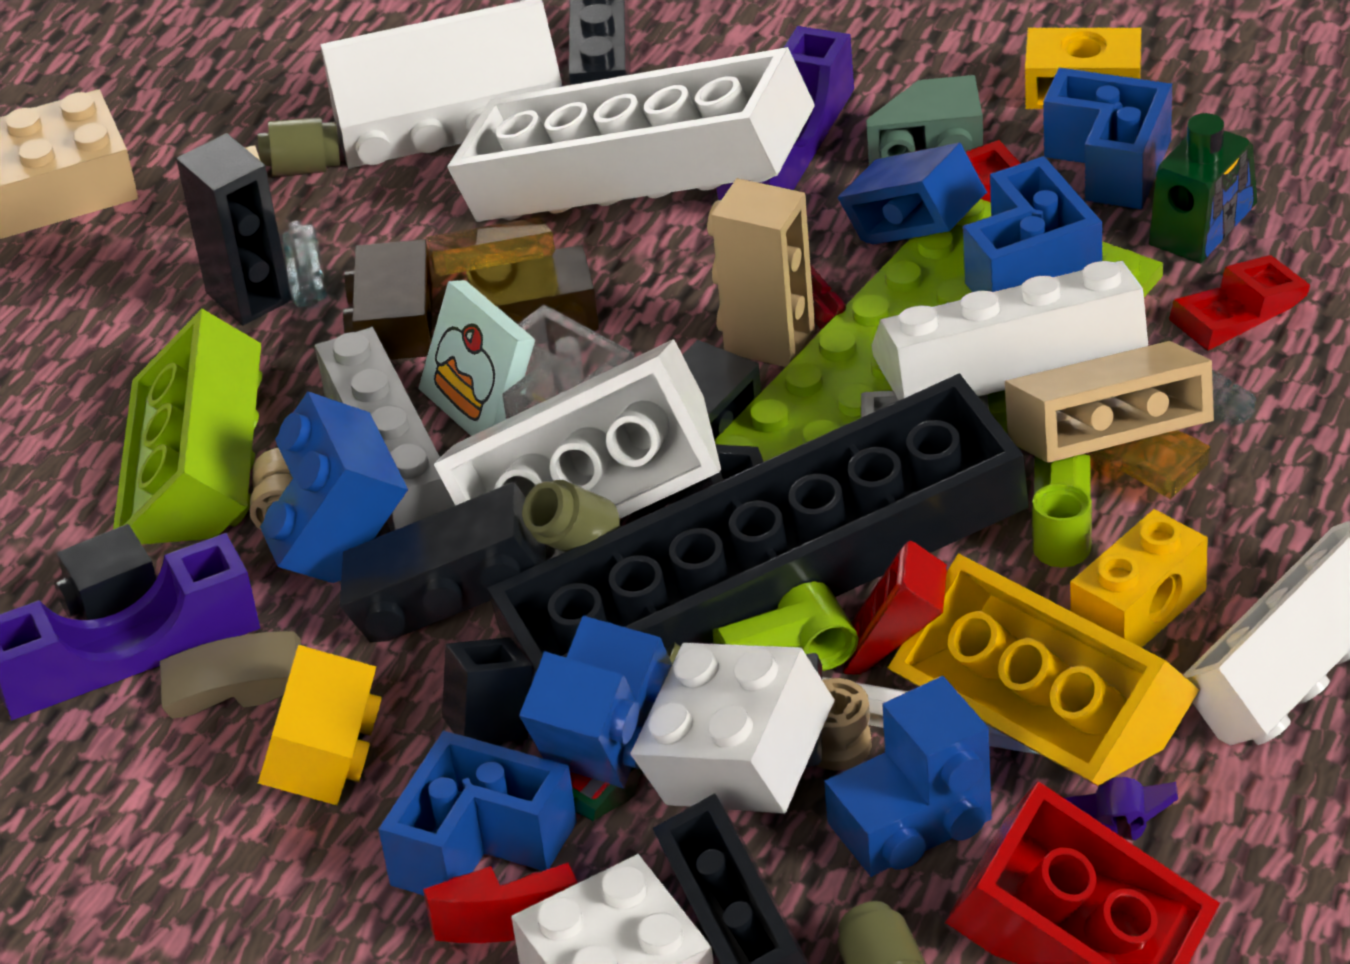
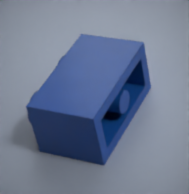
(912, 194)

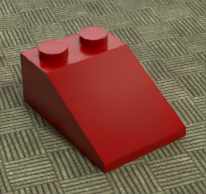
(1076, 893)

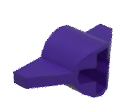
(1126, 797)

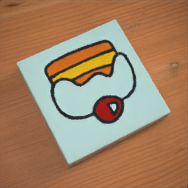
(474, 358)

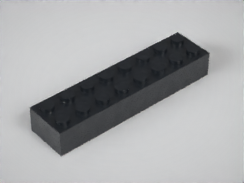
(815, 513)

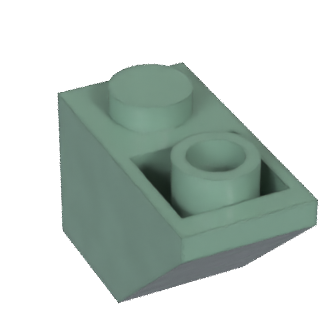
(942, 107)

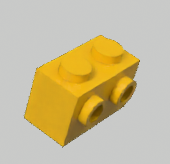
(319, 726)

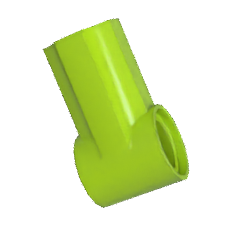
(1062, 511)
(805, 619)

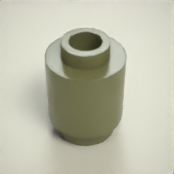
(299, 146)
(567, 515)
(876, 936)

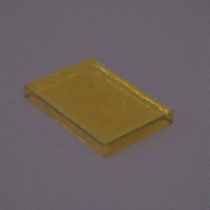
(490, 246)

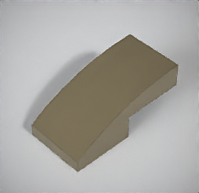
(242, 667)

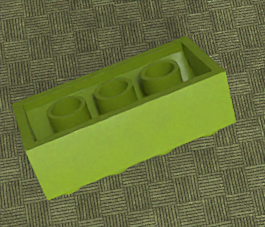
(191, 435)

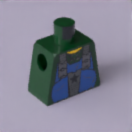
(1202, 189)

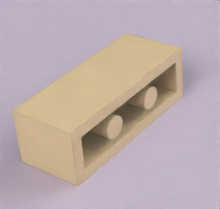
(762, 271)
(1109, 401)

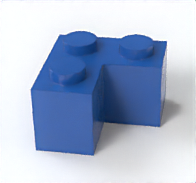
(1112, 127)
(1033, 230)
(338, 490)
(596, 699)
(922, 788)
(473, 803)

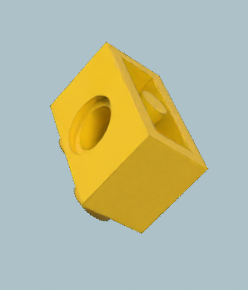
(1083, 49)
(1143, 579)

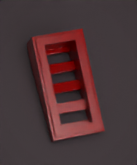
(898, 606)

